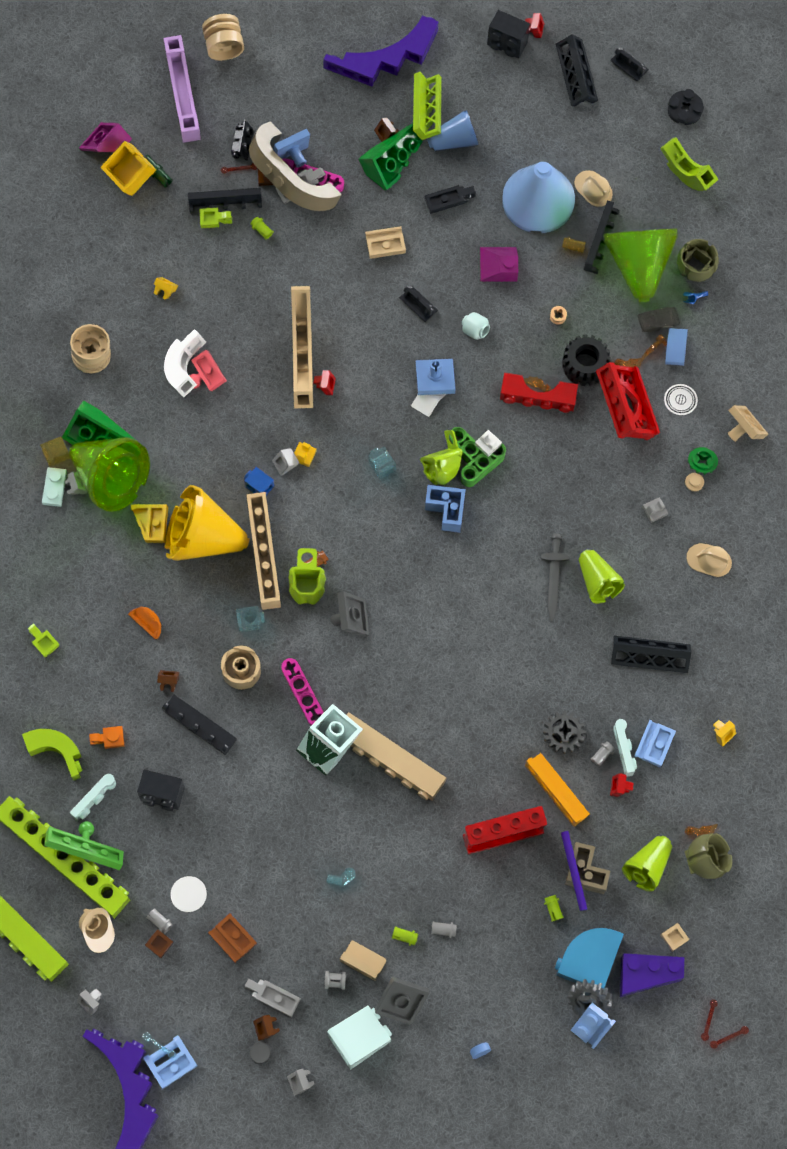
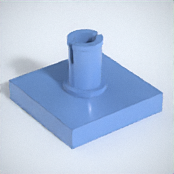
(293, 146)
(435, 377)

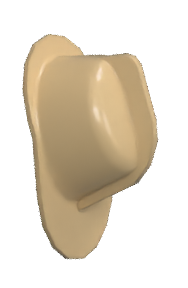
(593, 188)
(709, 559)
(97, 929)

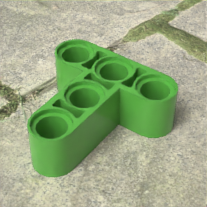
(474, 459)

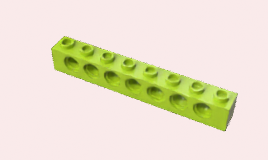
(113, 905)

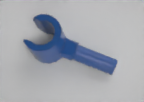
(692, 297)

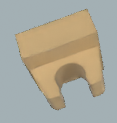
(674, 937)

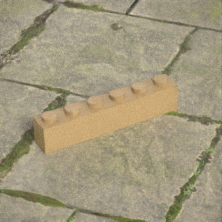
(263, 551)
(397, 761)

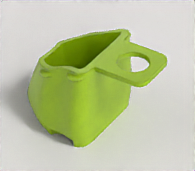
(444, 464)
(306, 579)

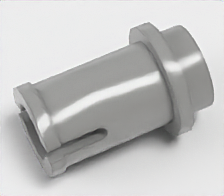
(603, 753)
(159, 921)
(444, 929)

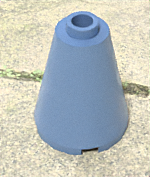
(454, 134)

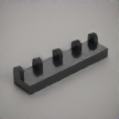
(225, 197)
(598, 239)
(199, 724)

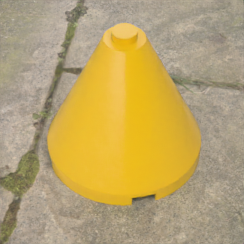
(202, 528)

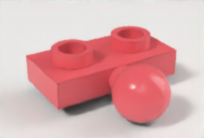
(208, 371)

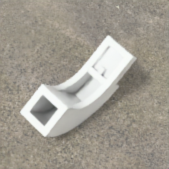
(177, 361)

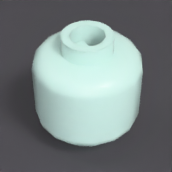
(475, 325)

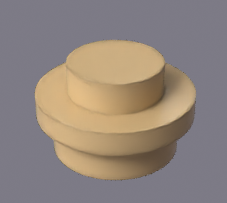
(694, 482)

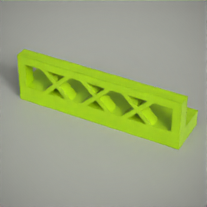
(423, 108)

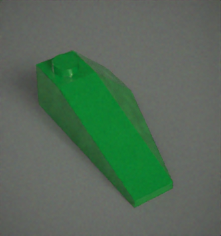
(389, 157)
(92, 425)

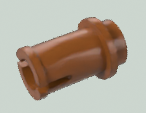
(321, 558)

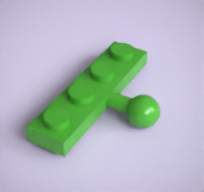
(83, 847)

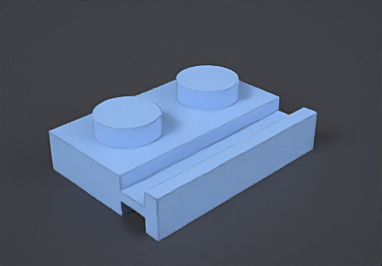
(655, 743)
(592, 1025)

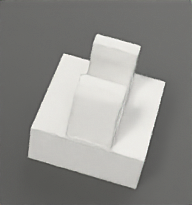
(488, 443)

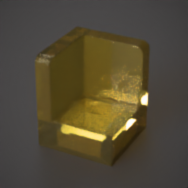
(55, 451)

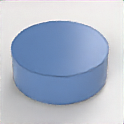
(480, 1050)

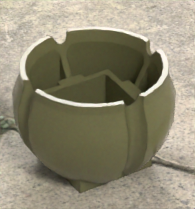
(704, 253)
(709, 856)

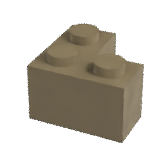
(591, 877)

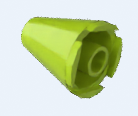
(599, 577)
(648, 864)

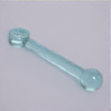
(147, 1037)

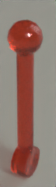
(224, 169)
(744, 1030)
(704, 1036)

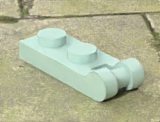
(624, 747)
(95, 796)

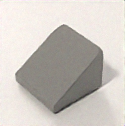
(285, 461)

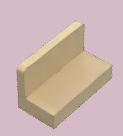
(363, 960)

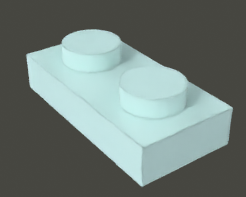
(54, 487)

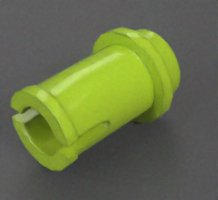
(258, 224)
(553, 908)
(405, 936)

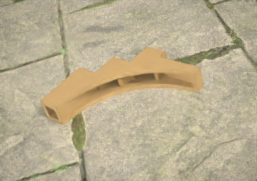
(302, 347)

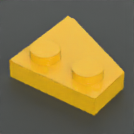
(152, 521)

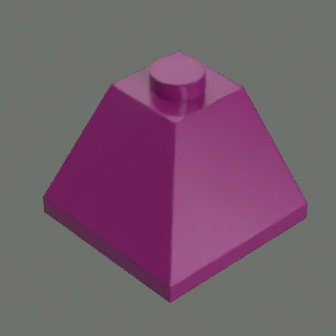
(105, 138)
(498, 264)

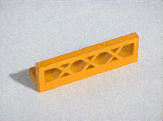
(557, 789)

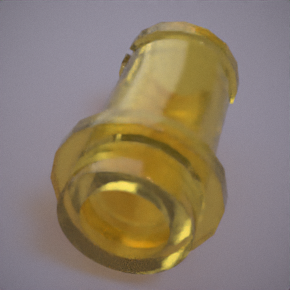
(573, 244)

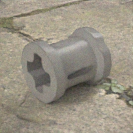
(335, 976)

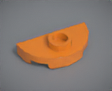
(147, 620)

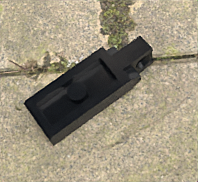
(449, 198)

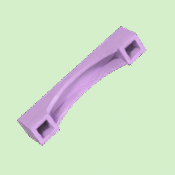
(182, 89)

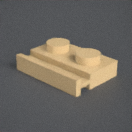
(385, 242)

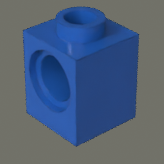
(258, 481)

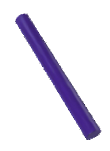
(574, 871)

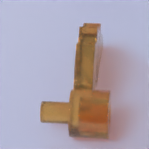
(660, 339)
(630, 363)
(536, 382)
(700, 831)

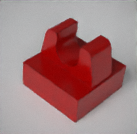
(536, 25)
(325, 382)
(620, 785)

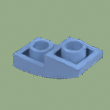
(676, 346)

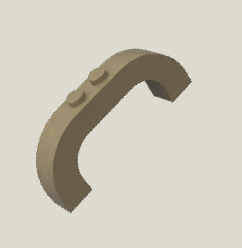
(284, 178)

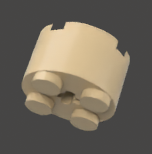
(233, 660)

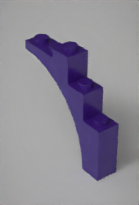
(126, 1060)

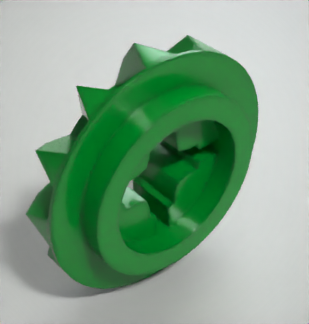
(703, 454)

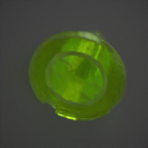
(642, 258)
(111, 470)

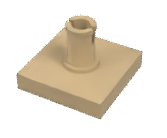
(747, 423)

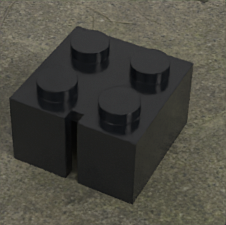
(508, 34)
(160, 790)

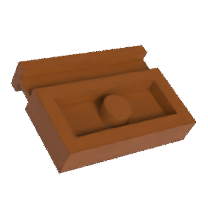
(232, 938)

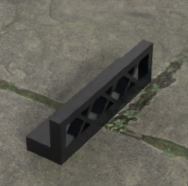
(579, 67)
(654, 648)

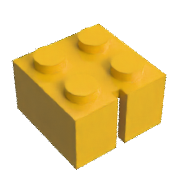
(128, 168)

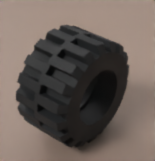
(588, 346)

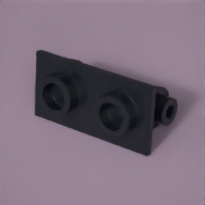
(629, 64)
(244, 134)
(418, 303)

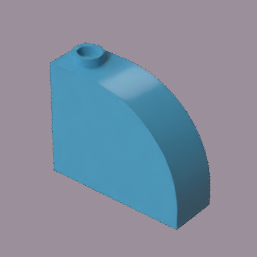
(590, 956)

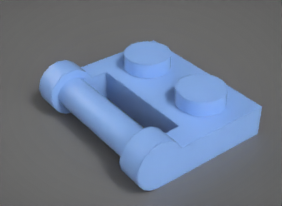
(172, 1068)

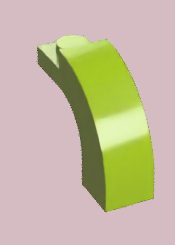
(688, 171)
(52, 740)

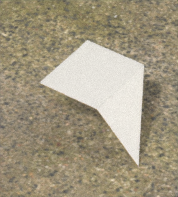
(426, 403)

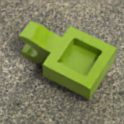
(211, 217)
(44, 641)

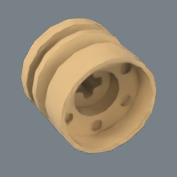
(223, 37)
(91, 340)

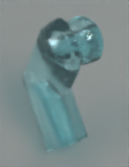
(342, 880)

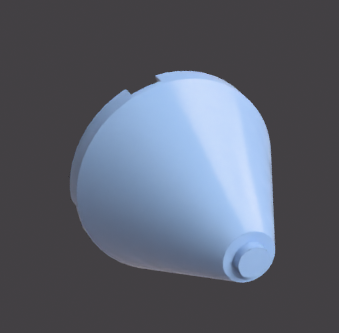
(538, 198)

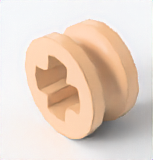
(557, 309)

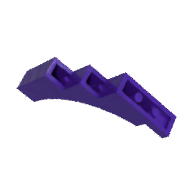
(367, 66)

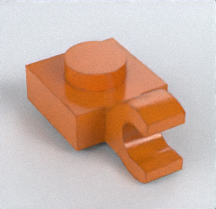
(111, 737)

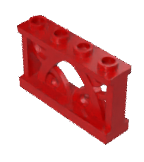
(617, 381)
(504, 830)

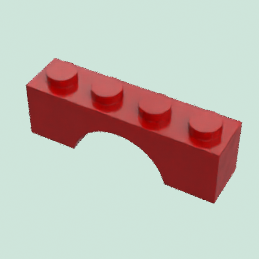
(561, 397)

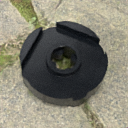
(688, 98)

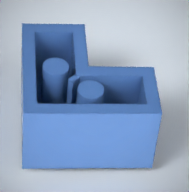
(448, 501)

